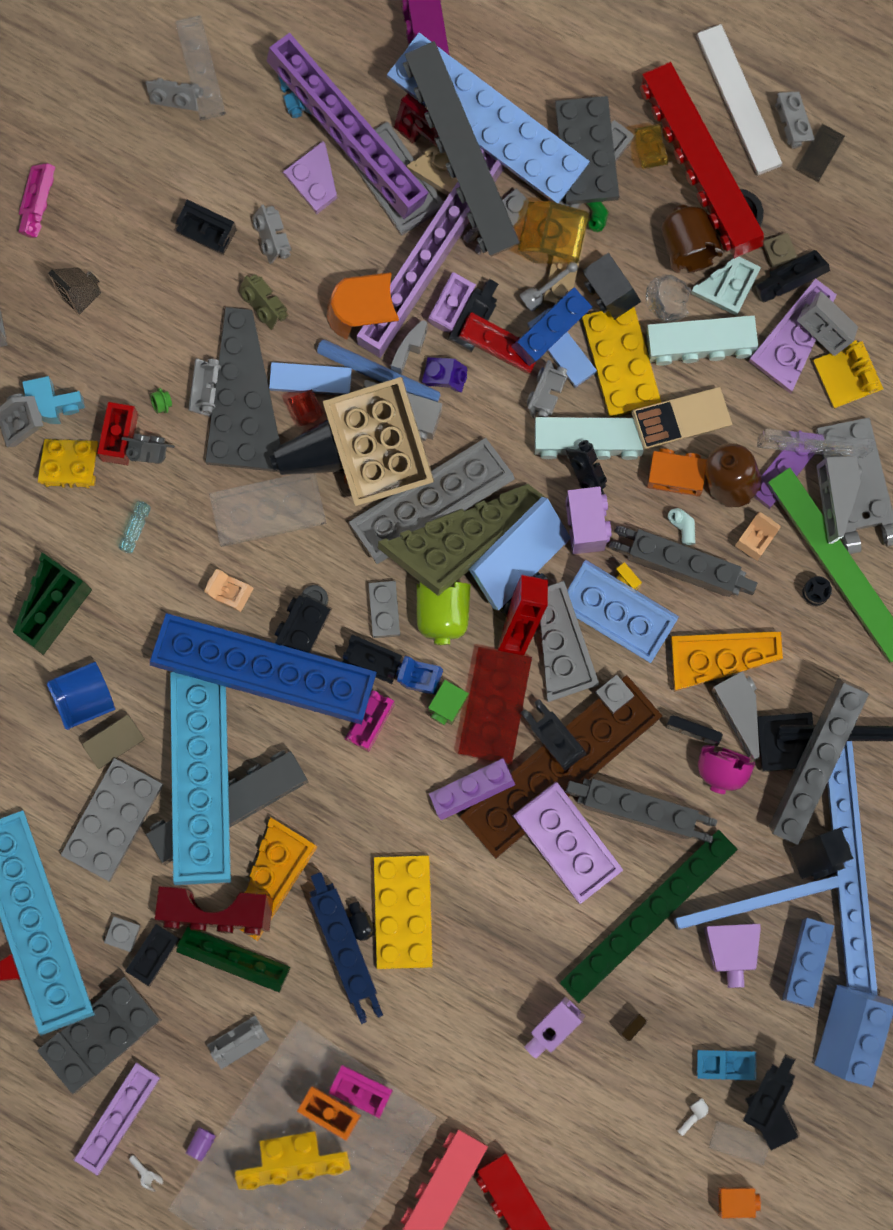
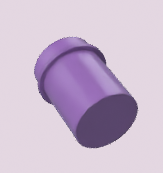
(200, 1144)

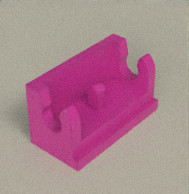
(373, 722)
(360, 1091)

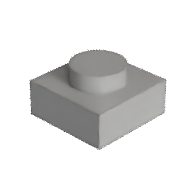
(614, 694)
(122, 934)

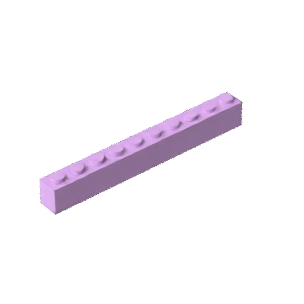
(423, 265)

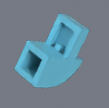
(50, 404)

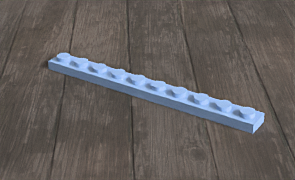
(852, 879)

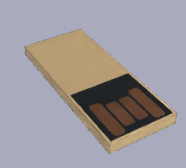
(681, 418)

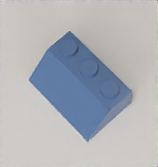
(855, 1035)

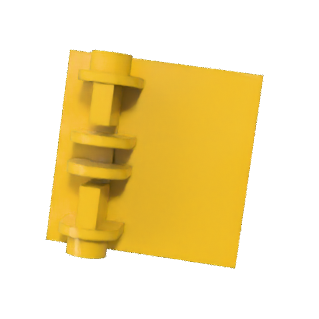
(848, 374)
(68, 463)

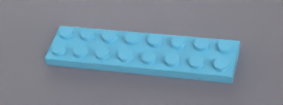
(199, 782)
(37, 932)

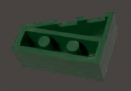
(50, 604)

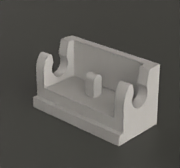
(828, 324)

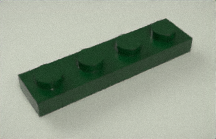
(233, 959)

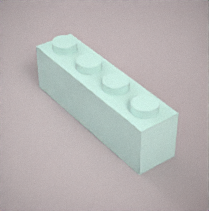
(702, 339)
(607, 435)

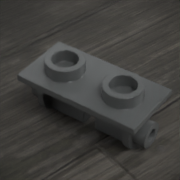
(147, 448)

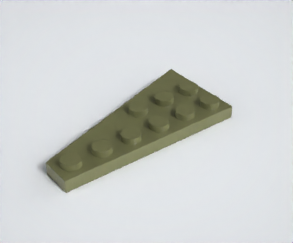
(454, 542)

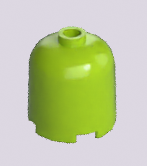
(444, 615)

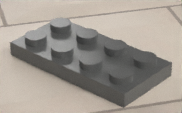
(588, 130)

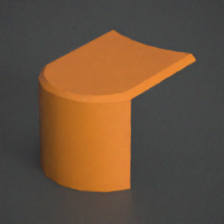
(360, 303)

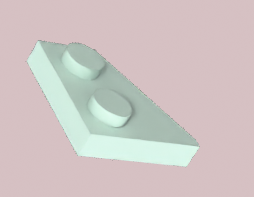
(728, 286)

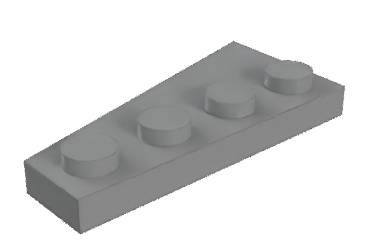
(564, 648)

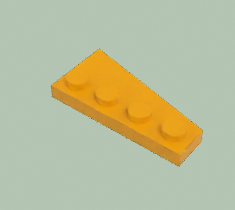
(715, 656)
(279, 864)

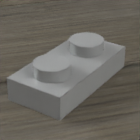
(384, 609)

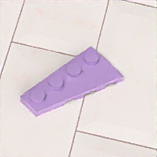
(789, 344)

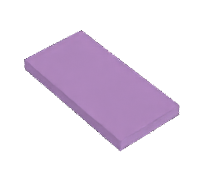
(567, 842)

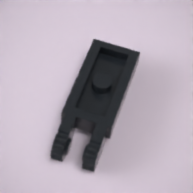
(554, 736)

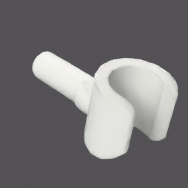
(700, 1110)
(147, 1176)

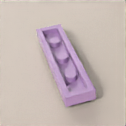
(117, 1119)

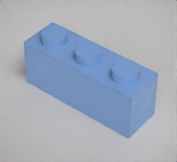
(808, 963)

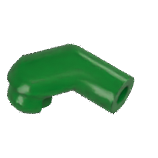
(598, 217)

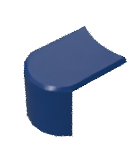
(81, 695)

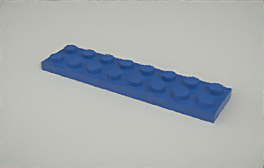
(263, 668)

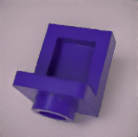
(445, 373)

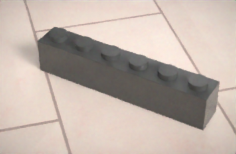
(818, 760)
(246, 797)

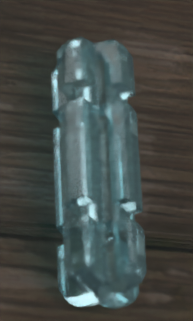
(134, 527)

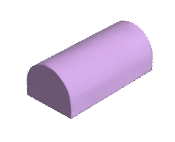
(451, 303)

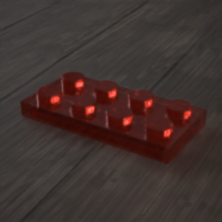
(494, 705)

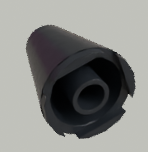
(308, 453)

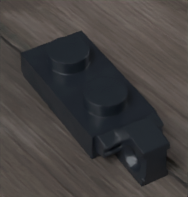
(792, 275)
(479, 303)
(770, 1096)

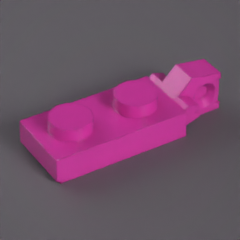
(35, 199)

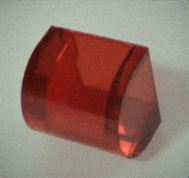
(305, 408)

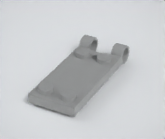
(873, 491)

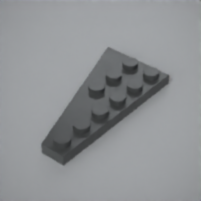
(244, 419)

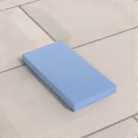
(519, 552)
(620, 611)

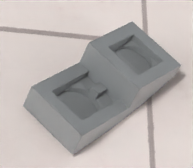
(412, 342)

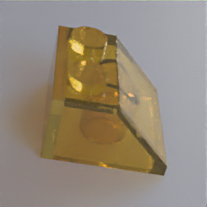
(552, 233)

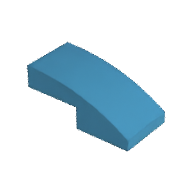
(726, 1065)

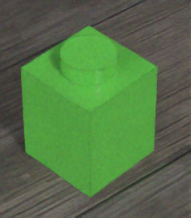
(447, 703)

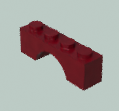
(247, 913)

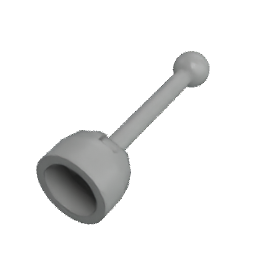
(533, 297)

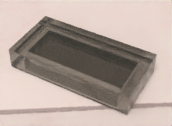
(820, 152)

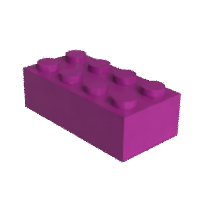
(427, 19)

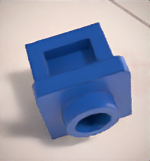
(419, 676)

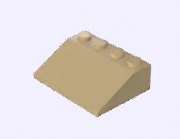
(378, 441)

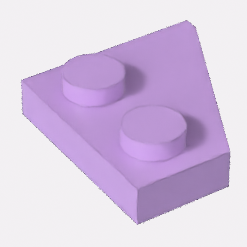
(313, 178)

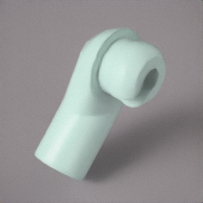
(685, 523)

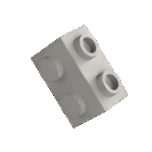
(19, 419)

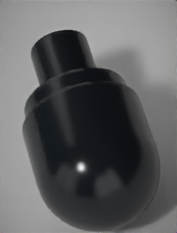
(360, 922)

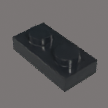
(152, 955)

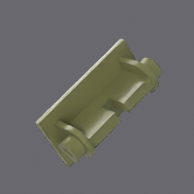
(255, 292)

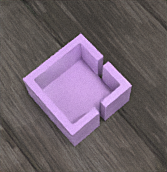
(586, 515)

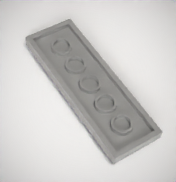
(455, 487)

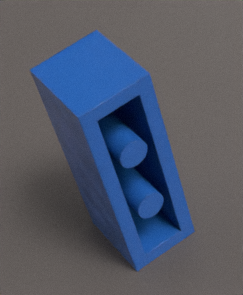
(551, 326)

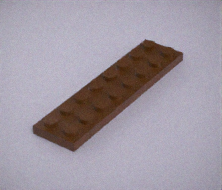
(602, 738)

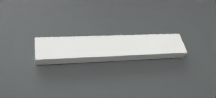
(739, 100)

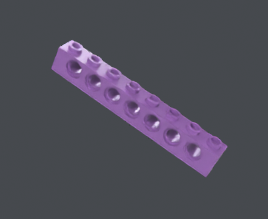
(346, 126)

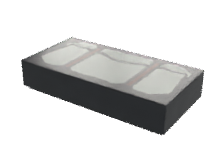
(694, 730)

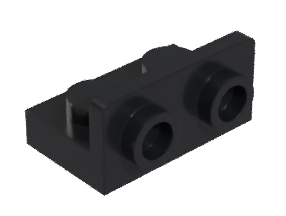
(303, 623)

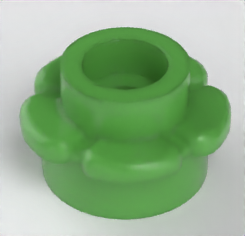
(161, 401)

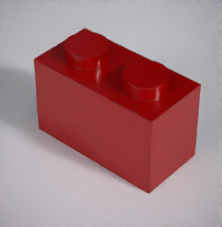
(118, 423)

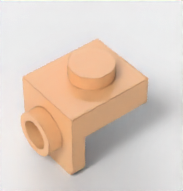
(758, 536)
(228, 590)

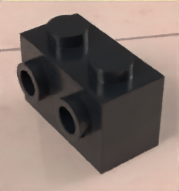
(611, 286)
(821, 854)

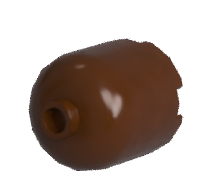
(690, 239)
(732, 475)

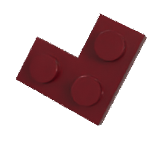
(412, 121)

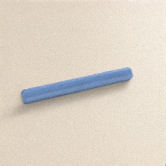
(373, 369)

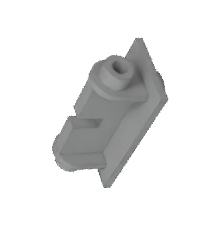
(172, 95)
(794, 114)
(267, 222)
(548, 379)
(203, 386)
(238, 1042)

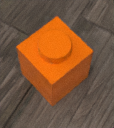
(738, 1202)

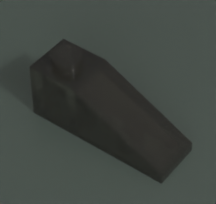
(75, 287)

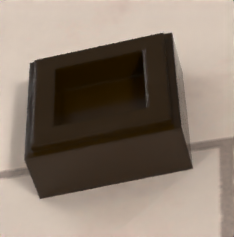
(633, 1027)

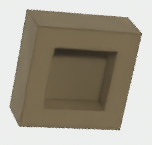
(779, 250)

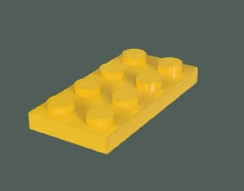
(621, 362)
(403, 912)

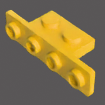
(289, 1160)

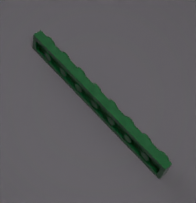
(648, 916)

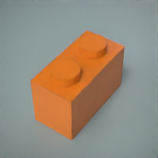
(677, 472)
(329, 1113)

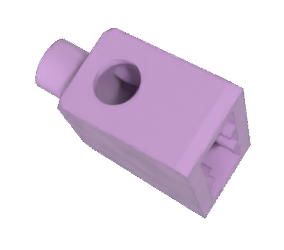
(733, 950)
(562, 1019)

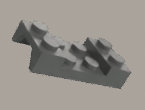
(97, 1041)

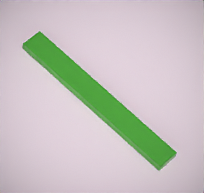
(835, 560)

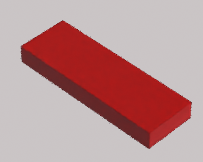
(493, 341)

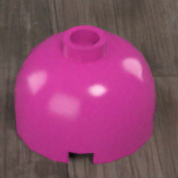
(724, 769)

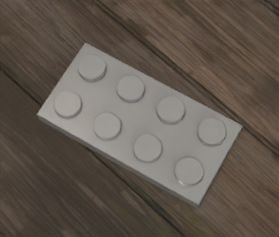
(112, 820)

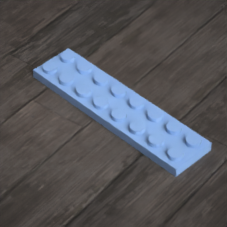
(505, 129)

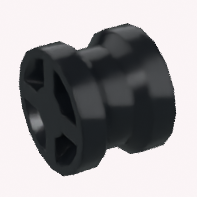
(820, 587)

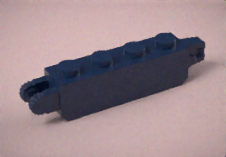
(343, 946)

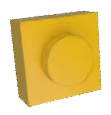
(627, 576)

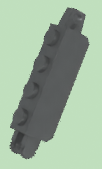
(684, 563)
(640, 809)

